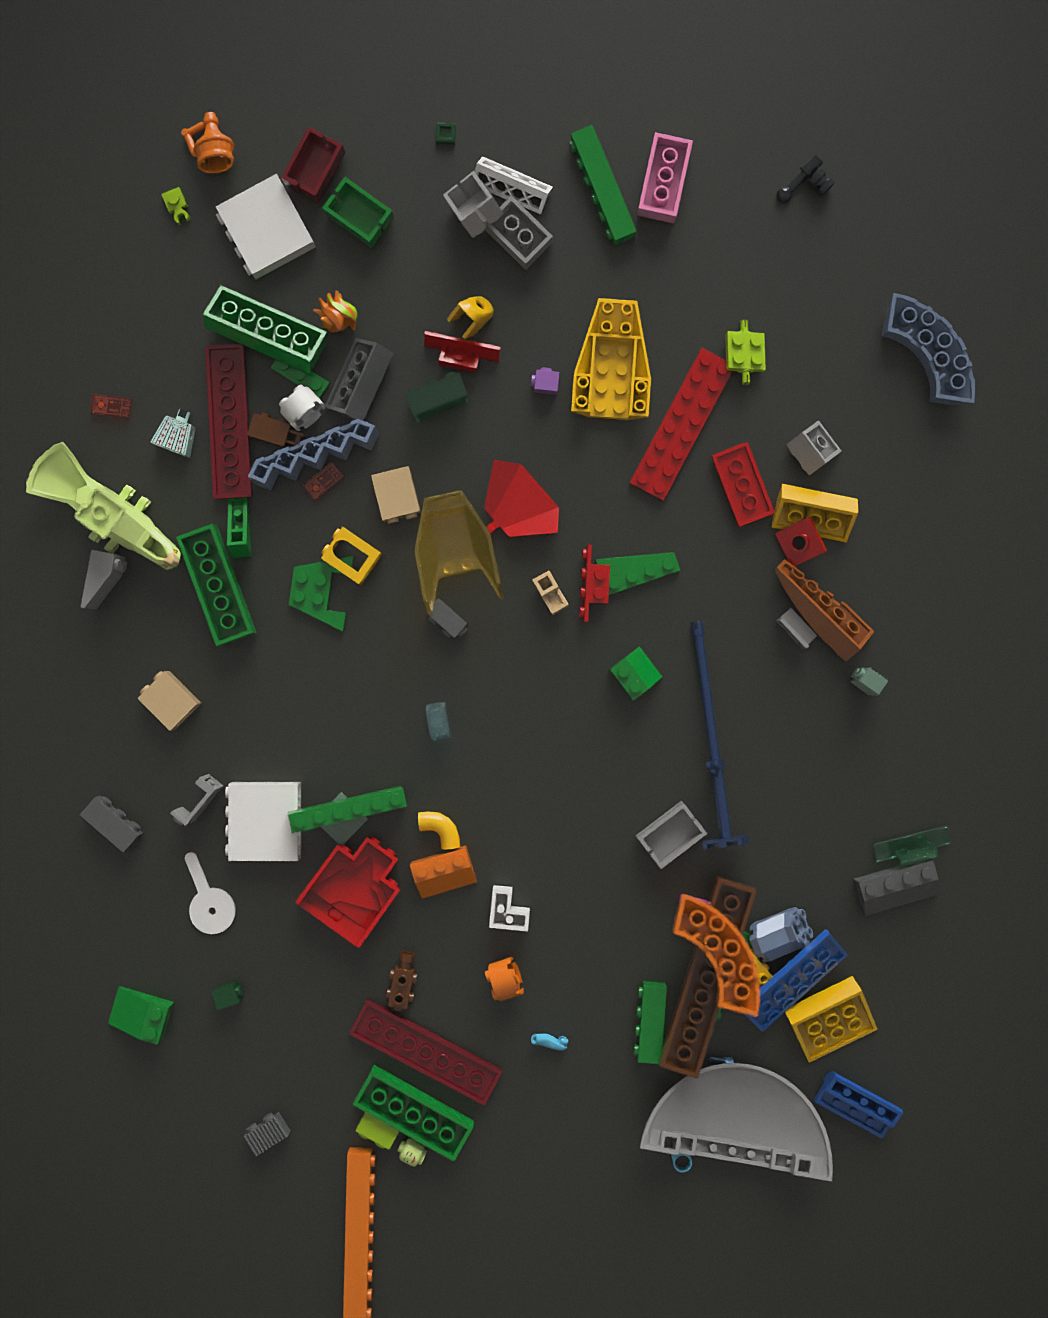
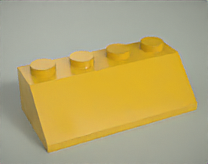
(831, 513)

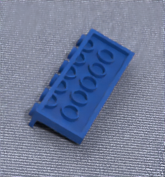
(797, 978)

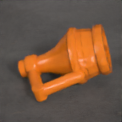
(213, 148)

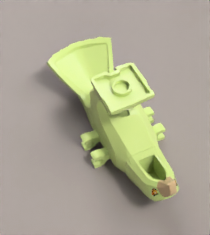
(62, 479)

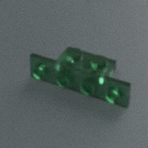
(913, 847)

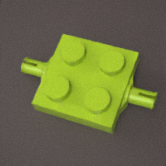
(745, 352)

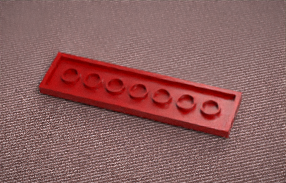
(681, 425)

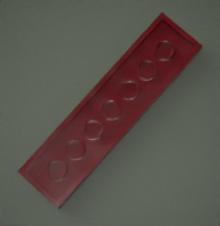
(228, 421)
(425, 1052)

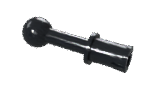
(785, 193)

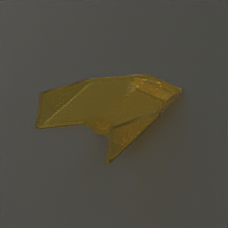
(451, 543)

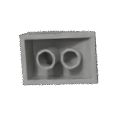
(101, 577)

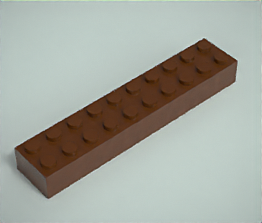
(696, 1004)

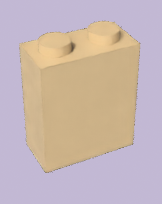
(396, 495)
(168, 700)

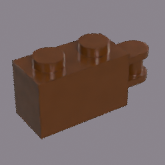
(273, 431)

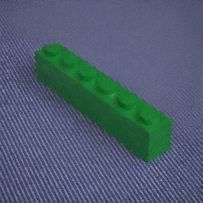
(603, 185)
(347, 809)

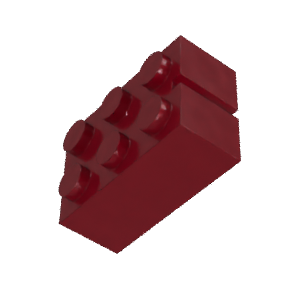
(313, 164)

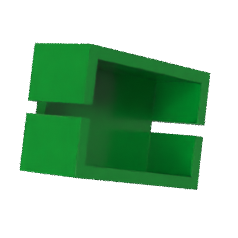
(358, 212)

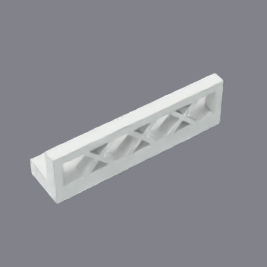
(516, 180)

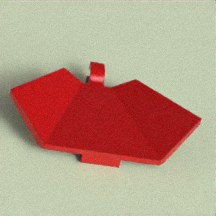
(519, 502)

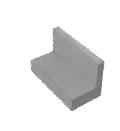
(796, 628)

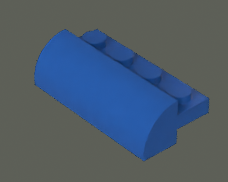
(857, 1104)

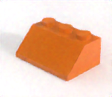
(443, 872)

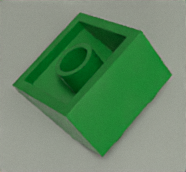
(635, 673)

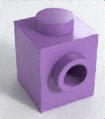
(545, 381)

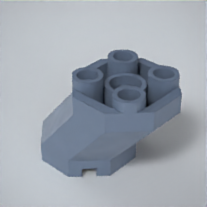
(780, 934)

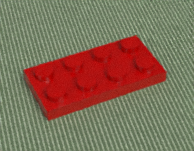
(742, 484)

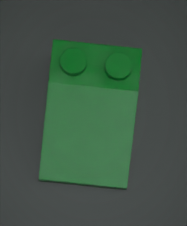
(141, 1015)

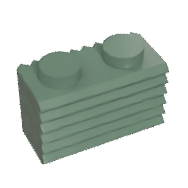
(868, 681)

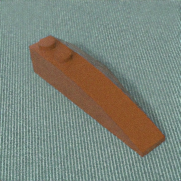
(830, 619)

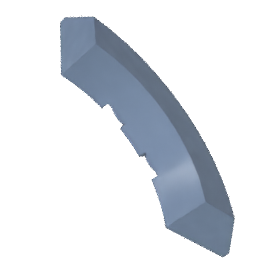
(936, 347)

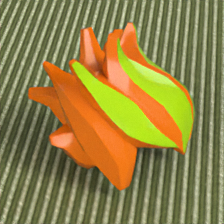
(336, 313)

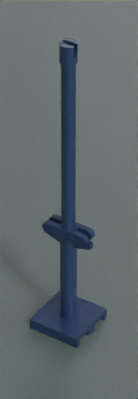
(716, 764)

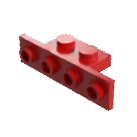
(459, 352)
(595, 583)

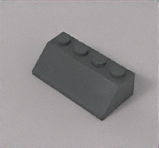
(359, 379)
(897, 886)

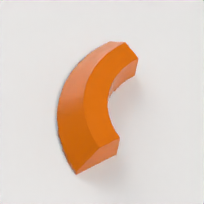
(726, 949)

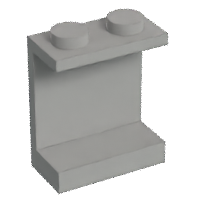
(211, 787)

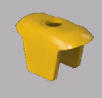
(477, 314)

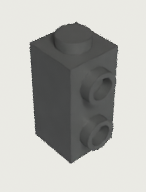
(451, 622)

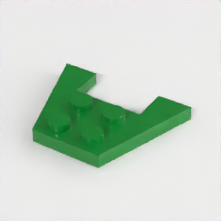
(312, 591)

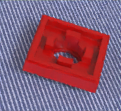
(807, 530)

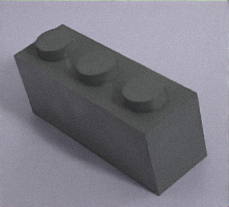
(111, 823)

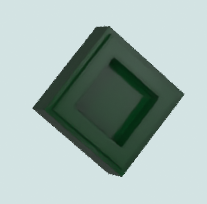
(445, 133)

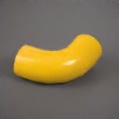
(442, 825)

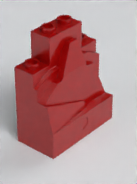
(352, 890)

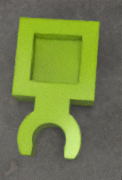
(176, 203)

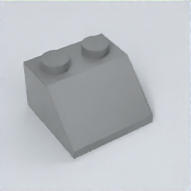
(813, 447)

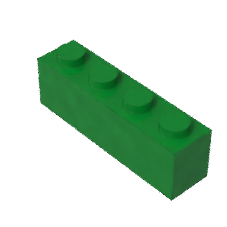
(651, 1022)

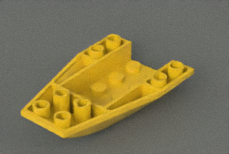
(613, 365)

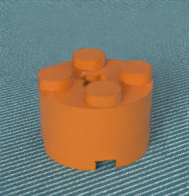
(504, 979)

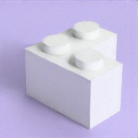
(503, 914)

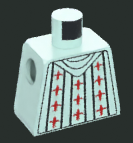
(175, 434)

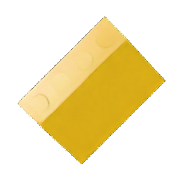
(831, 1019)

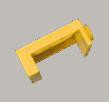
(344, 534)

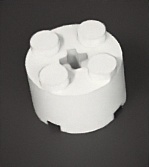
(301, 407)

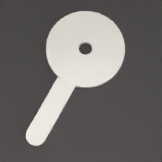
(208, 898)

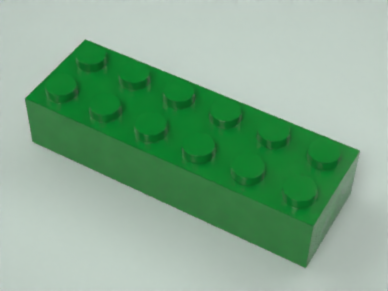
(265, 329)
(216, 585)
(413, 1113)

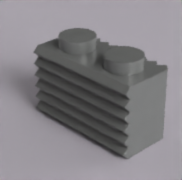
(267, 1133)

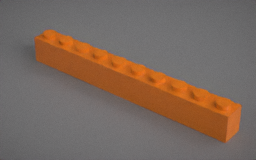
(358, 1234)

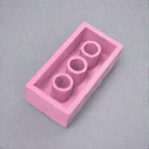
(664, 177)

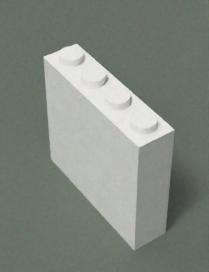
(264, 227)
(260, 821)

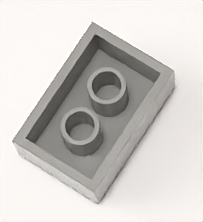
(519, 233)

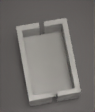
(477, 210)
(671, 834)

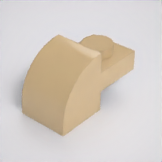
(550, 592)

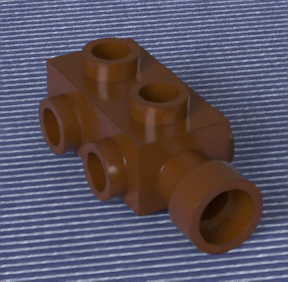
(402, 988)

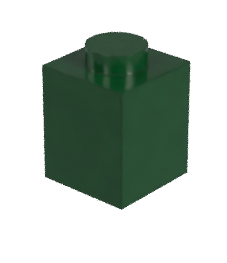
(227, 995)

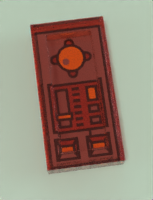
(110, 405)
(323, 481)

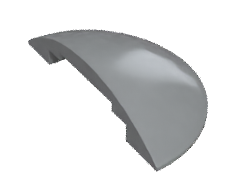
(743, 1118)

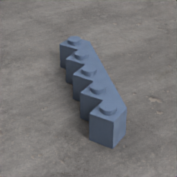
(312, 452)

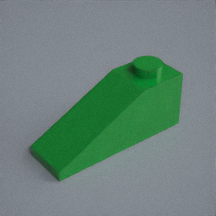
(238, 529)

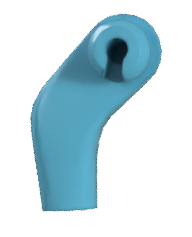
(549, 1041)

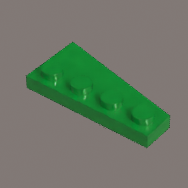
(639, 569)

